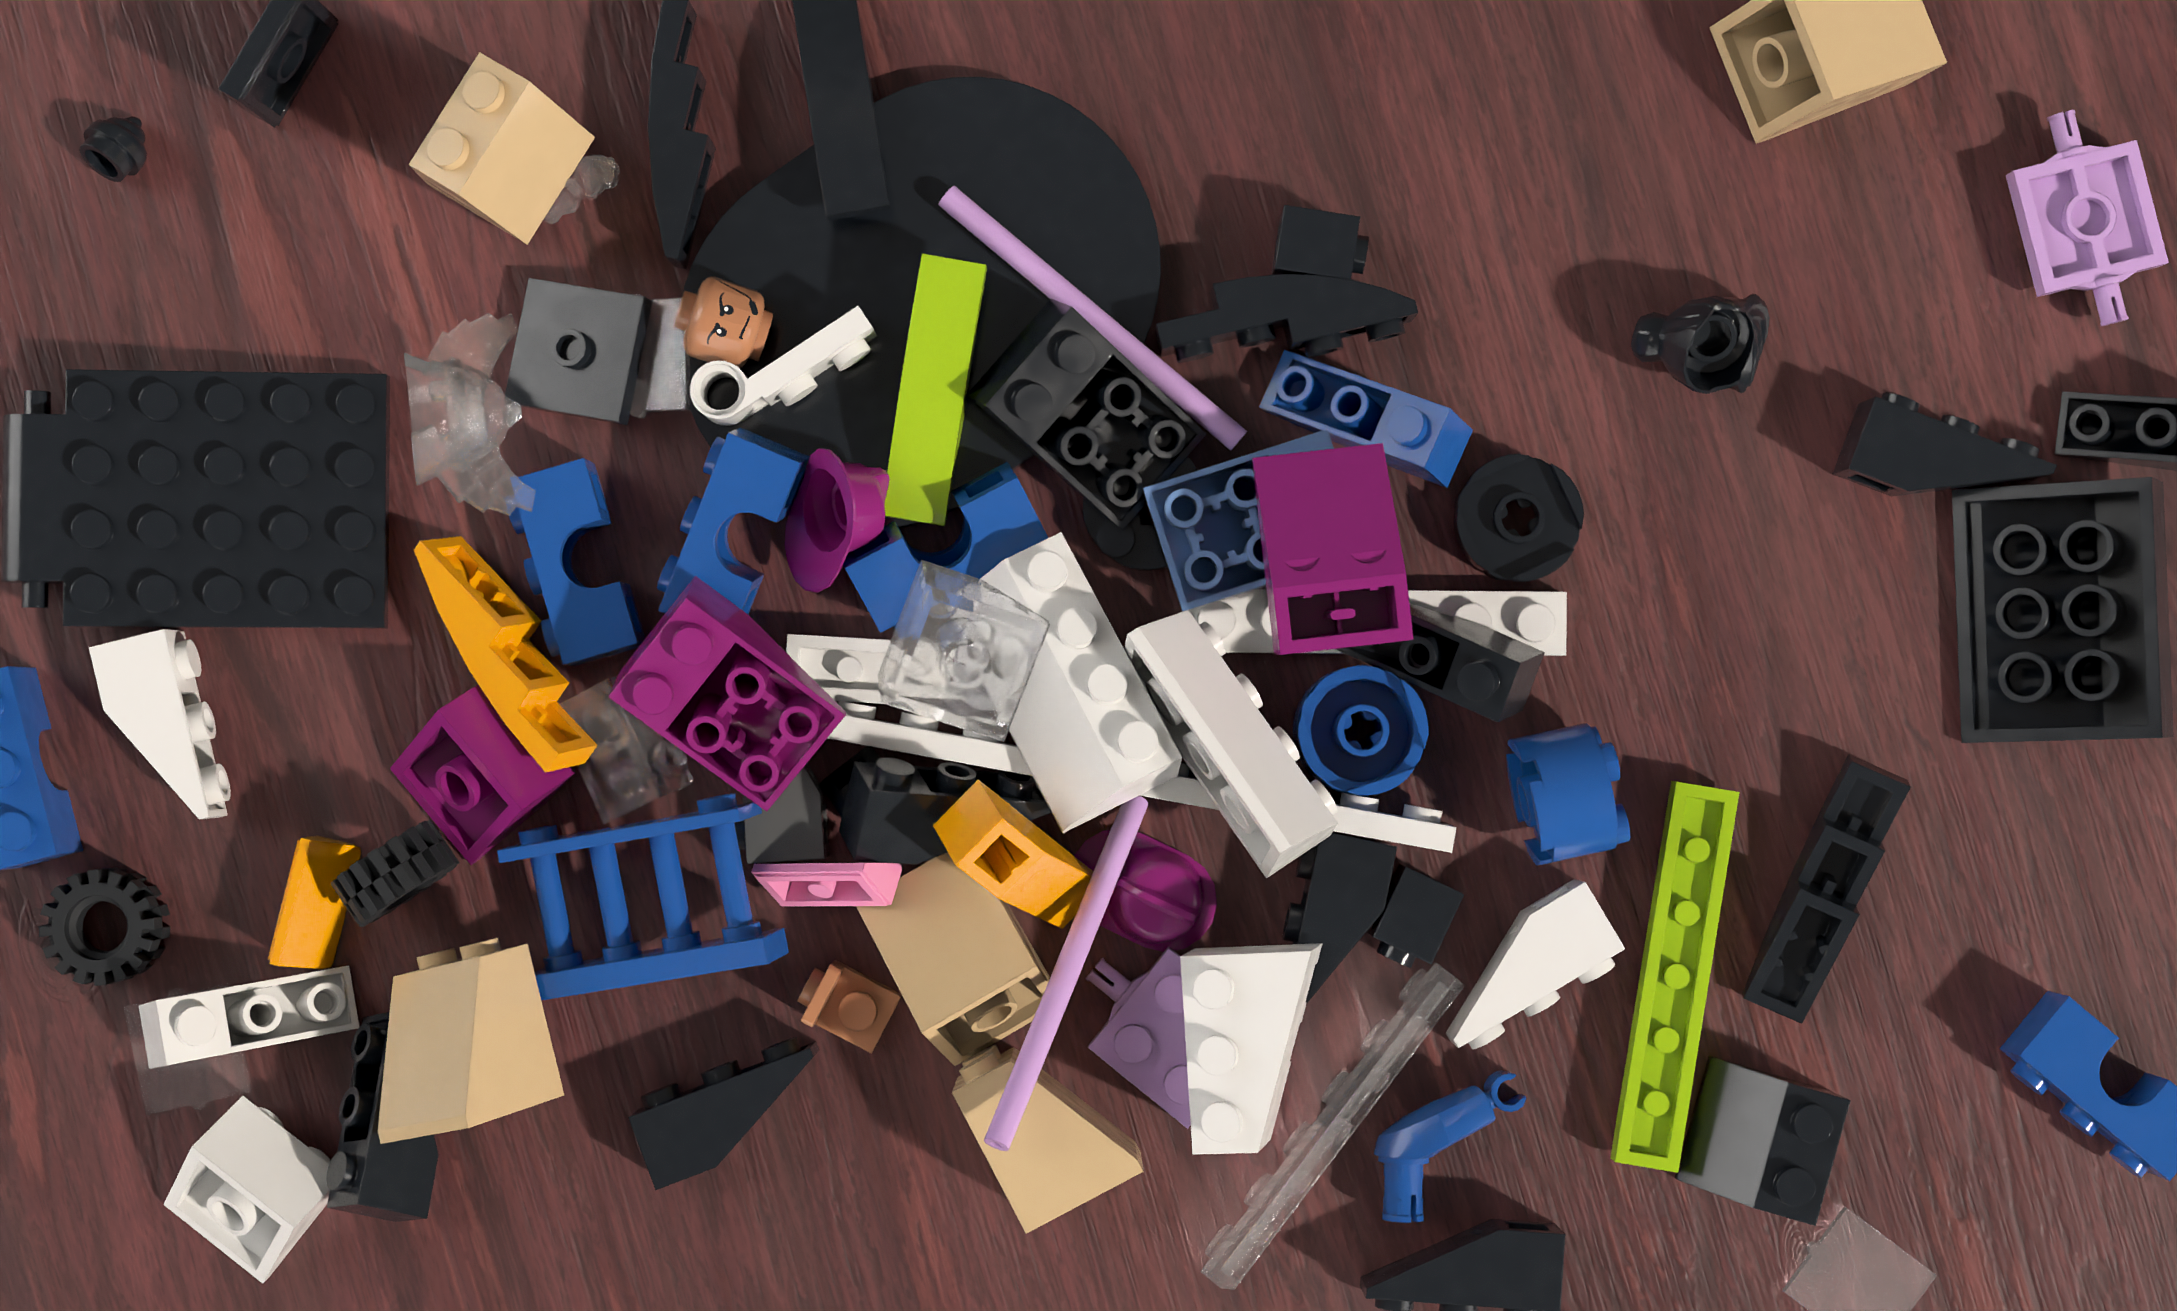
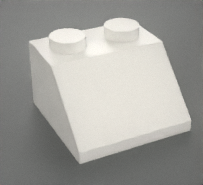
(251, 1188)

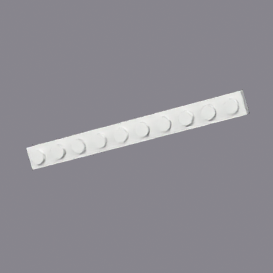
(920, 736)

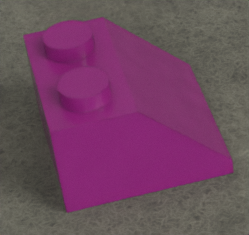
(474, 775)

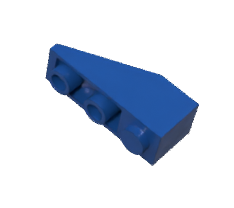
(1415, 432)

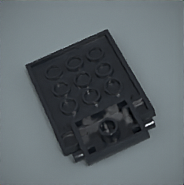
(202, 499)

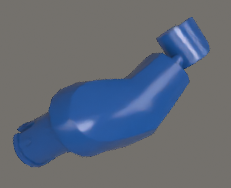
(1426, 1133)

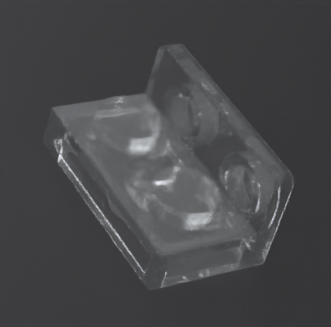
(631, 759)

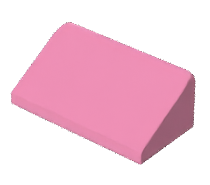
(830, 883)

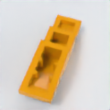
(493, 638)

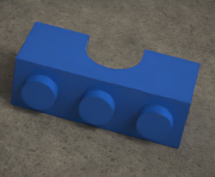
(745, 477)
(995, 526)
(582, 620)
(34, 815)
(2062, 1051)

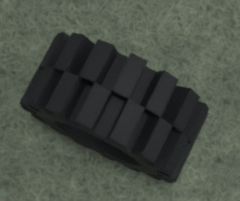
(394, 873)
(67, 932)

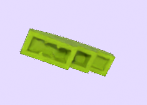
(934, 389)

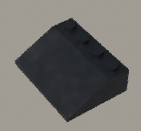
(2063, 611)

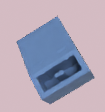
(1213, 527)

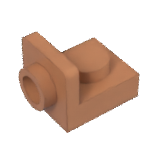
(848, 1004)

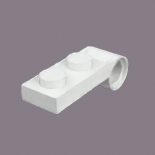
(790, 375)

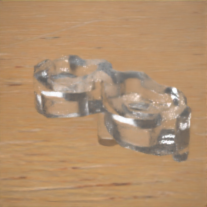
(590, 179)

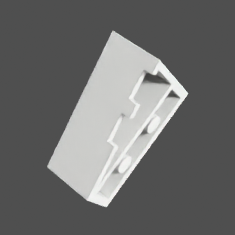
(1240, 1039)

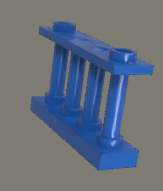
(682, 949)

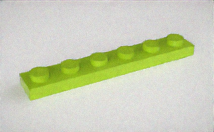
(1674, 976)

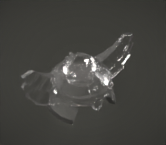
(465, 417)

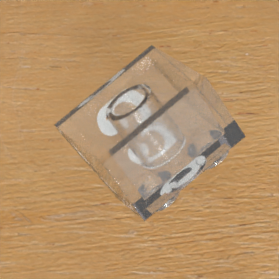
(961, 652)

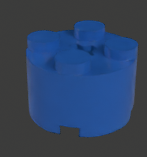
(1391, 749)
(1566, 793)

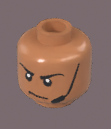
(723, 322)

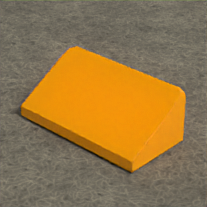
(310, 908)

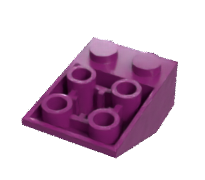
(1331, 550)
(727, 695)

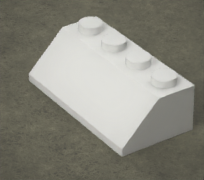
(1084, 710)
(1229, 743)

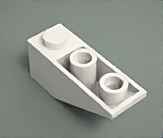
(155, 701)
(1542, 951)
(248, 1016)

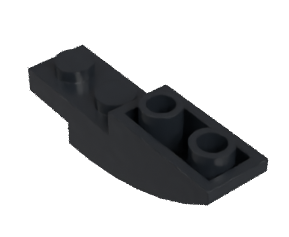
(1309, 308)

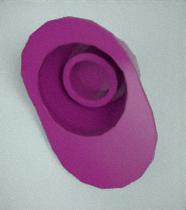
(832, 516)
(1159, 896)

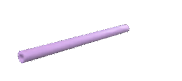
(1060, 289)
(1065, 975)

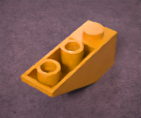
(1013, 856)

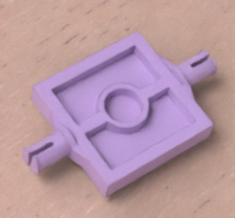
(2087, 218)
(1147, 1032)

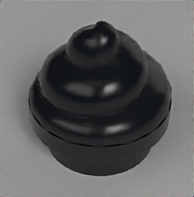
(115, 147)

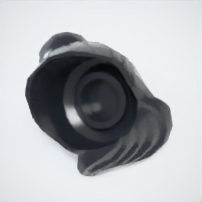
(1706, 341)

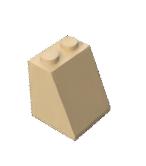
(1821, 56)
(501, 149)
(957, 958)
(465, 1042)
(1060, 1149)

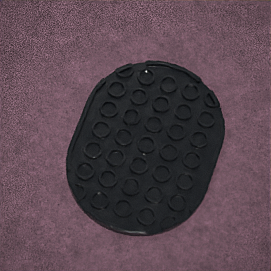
(1015, 155)

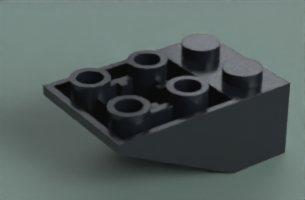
(1086, 412)

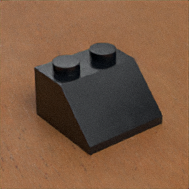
(1762, 1140)

